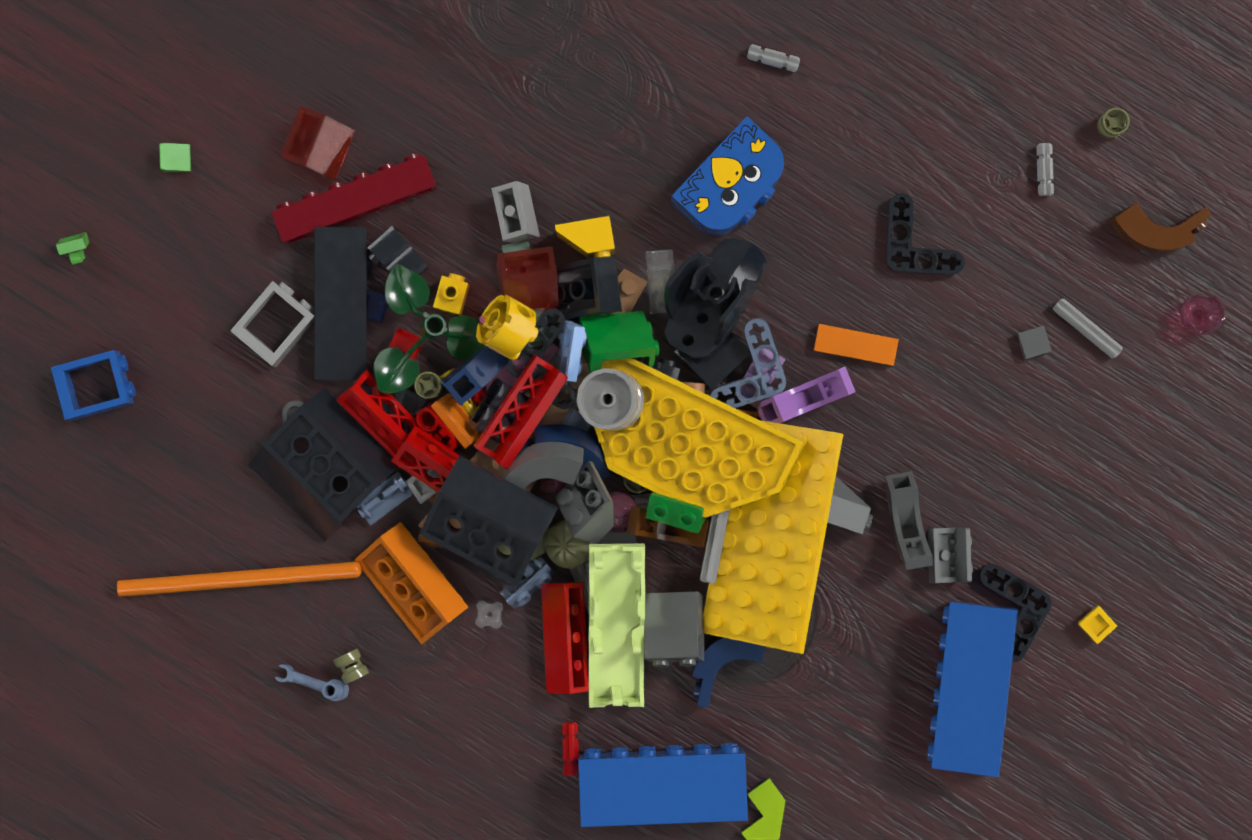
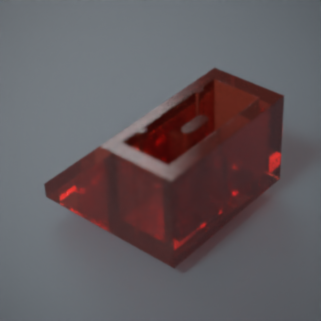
(317, 143)
(529, 277)

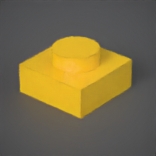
(1097, 624)

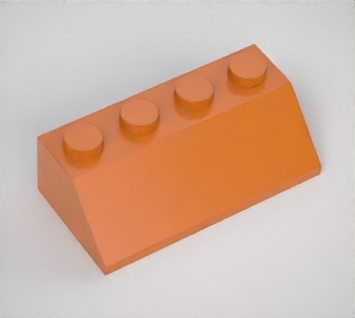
(411, 583)

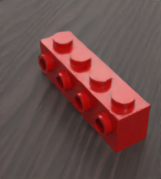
(565, 637)

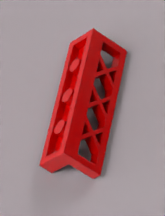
(530, 412)
(370, 414)
(428, 455)

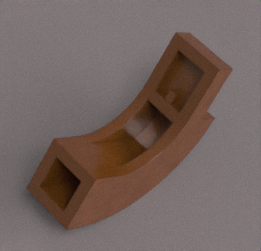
(1145, 235)
(641, 526)

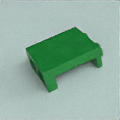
(618, 338)
(675, 513)

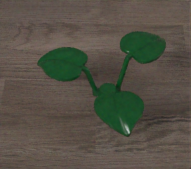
(406, 292)

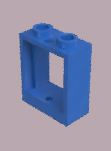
(67, 393)

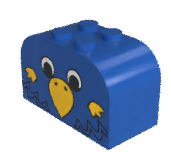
(731, 181)

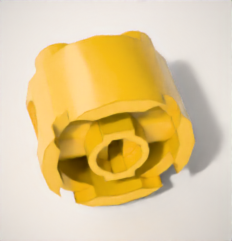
(507, 326)

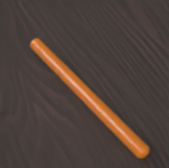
(238, 579)

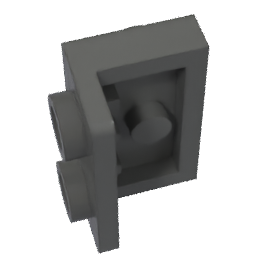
(950, 554)

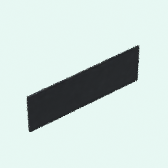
(339, 303)

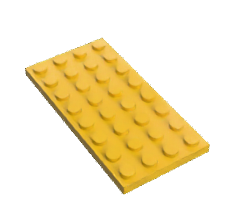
(776, 552)

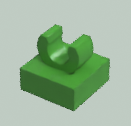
(74, 246)

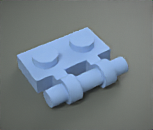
(572, 341)

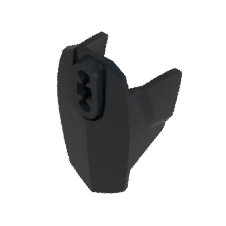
(712, 289)

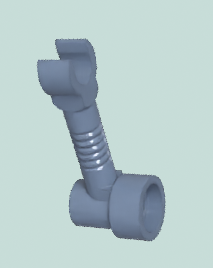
(341, 690)

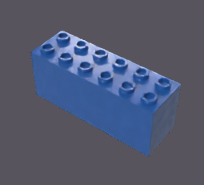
(973, 688)
(662, 785)

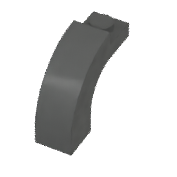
(545, 460)
(906, 520)

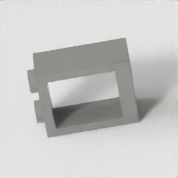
(257, 345)

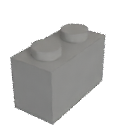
(515, 212)

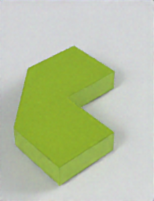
(771, 806)

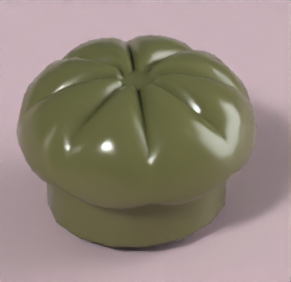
(564, 548)

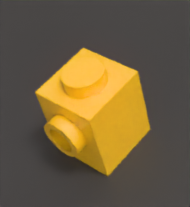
(451, 294)

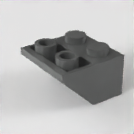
(587, 505)

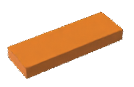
(856, 345)

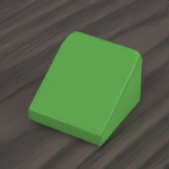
(175, 157)

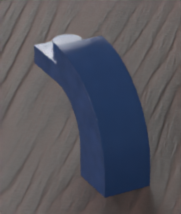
(575, 436)
(715, 656)

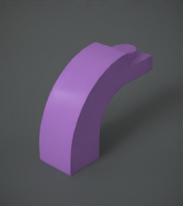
(806, 397)

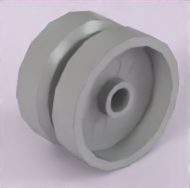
(605, 384)

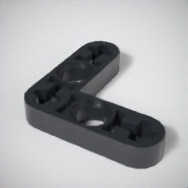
(904, 246)
(527, 354)
(1026, 610)

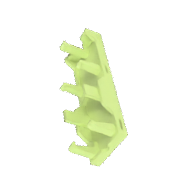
(616, 624)

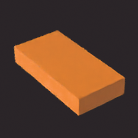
(456, 420)

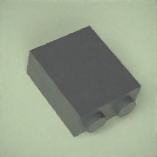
(674, 628)

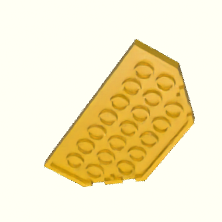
(696, 446)

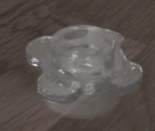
(484, 620)

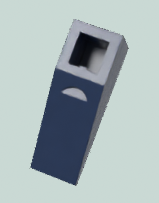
(473, 374)

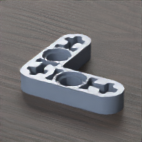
(758, 380)

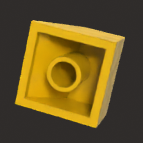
(588, 236)

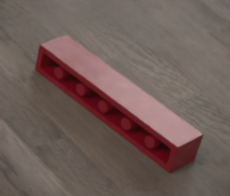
(355, 199)

